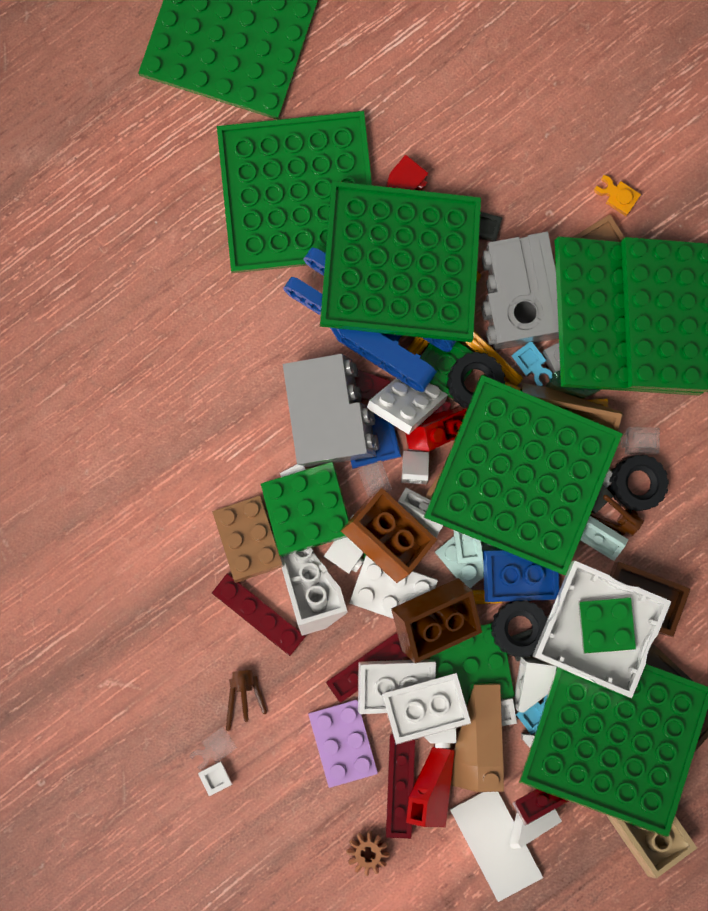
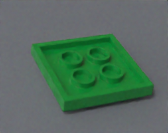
(306, 509)
(476, 662)

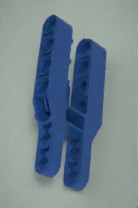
(376, 347)

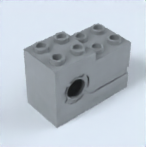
(520, 291)
(327, 412)

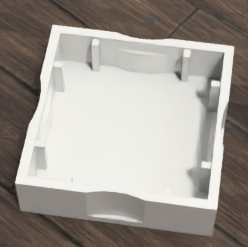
(562, 639)

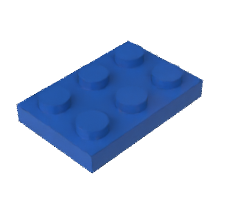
(517, 579)

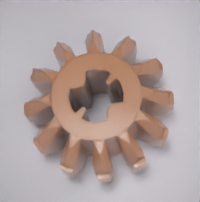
(375, 848)

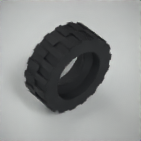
(462, 366)
(657, 478)
(500, 627)

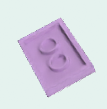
(342, 743)

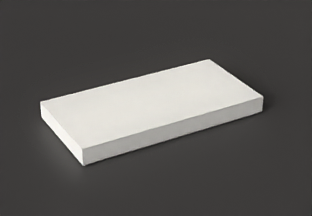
(488, 832)

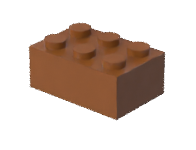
(389, 535)

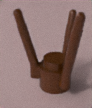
(628, 520)
(242, 683)

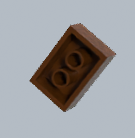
(659, 586)
(436, 620)

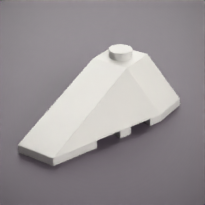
(312, 591)

